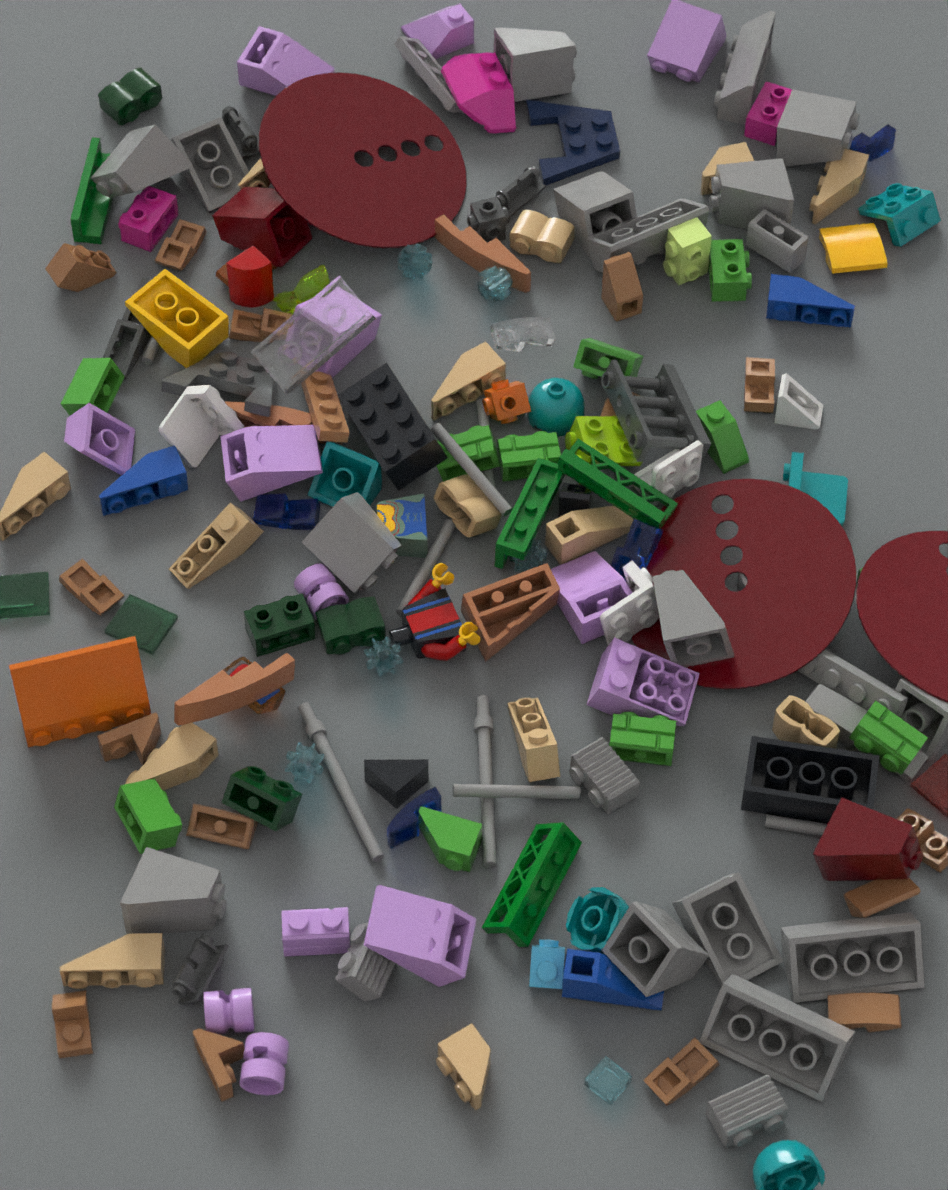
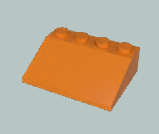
(80, 691)

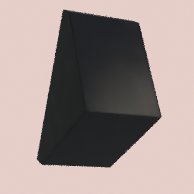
(573, 498)
(396, 778)

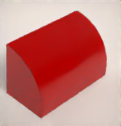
(250, 279)

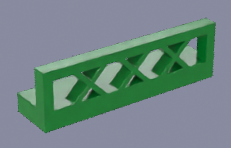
(90, 206)
(614, 491)
(528, 512)
(537, 883)

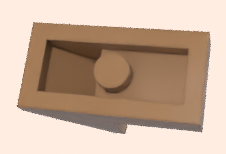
(137, 735)
(72, 1024)
(217, 1054)

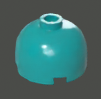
(555, 405)
(595, 918)
(787, 1167)

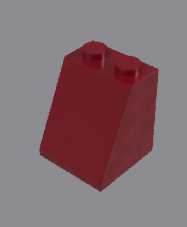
(264, 221)
(866, 846)

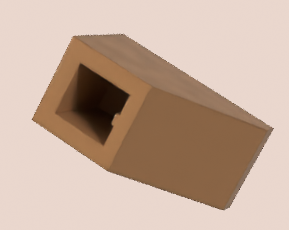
(79, 268)
(621, 287)

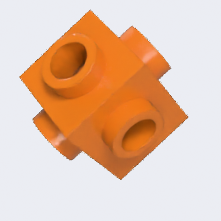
(506, 401)

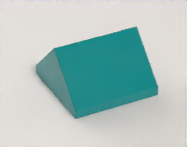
(345, 474)

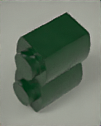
(130, 96)
(350, 625)

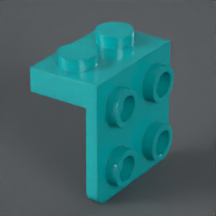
(905, 209)
(825, 488)

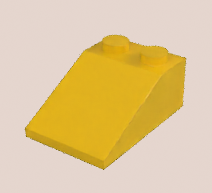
(179, 318)

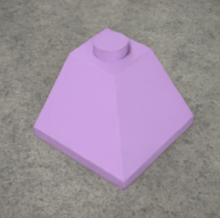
(443, 30)
(101, 438)

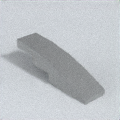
(846, 717)

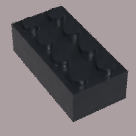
(392, 426)
(806, 779)

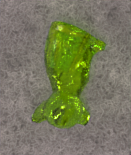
(306, 289)

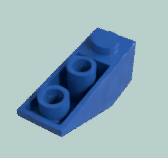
(801, 301)
(150, 479)
(598, 979)

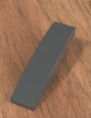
(127, 340)

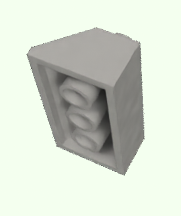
(745, 69)
(643, 234)
(853, 956)
(776, 1037)

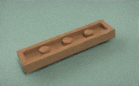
(325, 408)

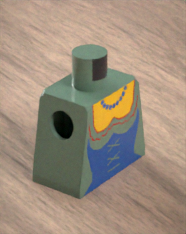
(407, 522)

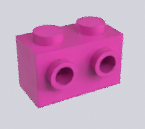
(766, 113)
(148, 218)

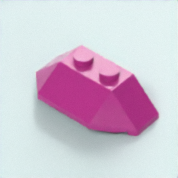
(482, 90)

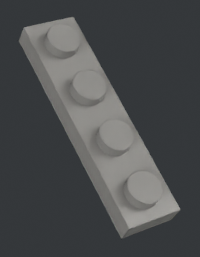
(427, 69)
(853, 683)

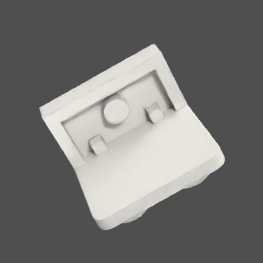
(198, 422)
(673, 470)
(636, 610)

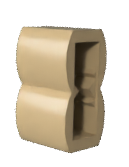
(542, 236)
(467, 506)
(799, 724)

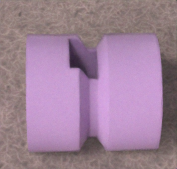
(319, 588)
(229, 1011)
(264, 1063)

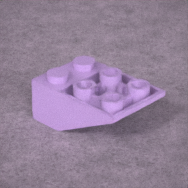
(276, 61)
(269, 458)
(586, 591)
(641, 684)
(420, 934)

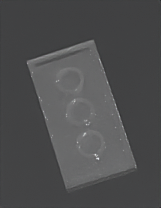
(313, 335)

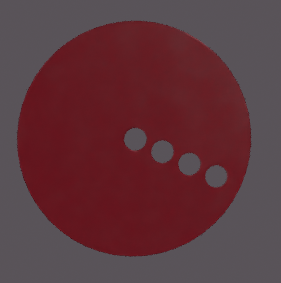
(310, 161)
(795, 570)
(906, 608)

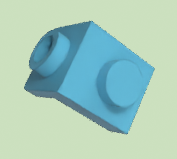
(547, 964)

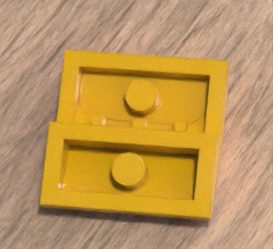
(853, 248)

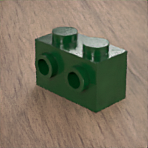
(279, 624)
(262, 797)

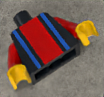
(433, 623)

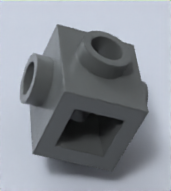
(488, 219)

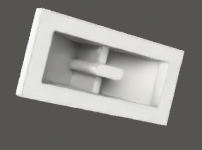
(797, 405)

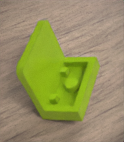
(603, 435)

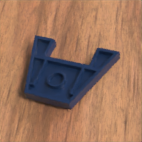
(585, 136)

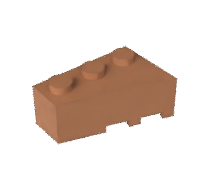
(509, 607)

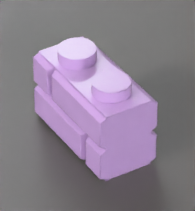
(315, 931)

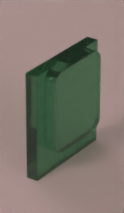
(24, 595)
(142, 620)

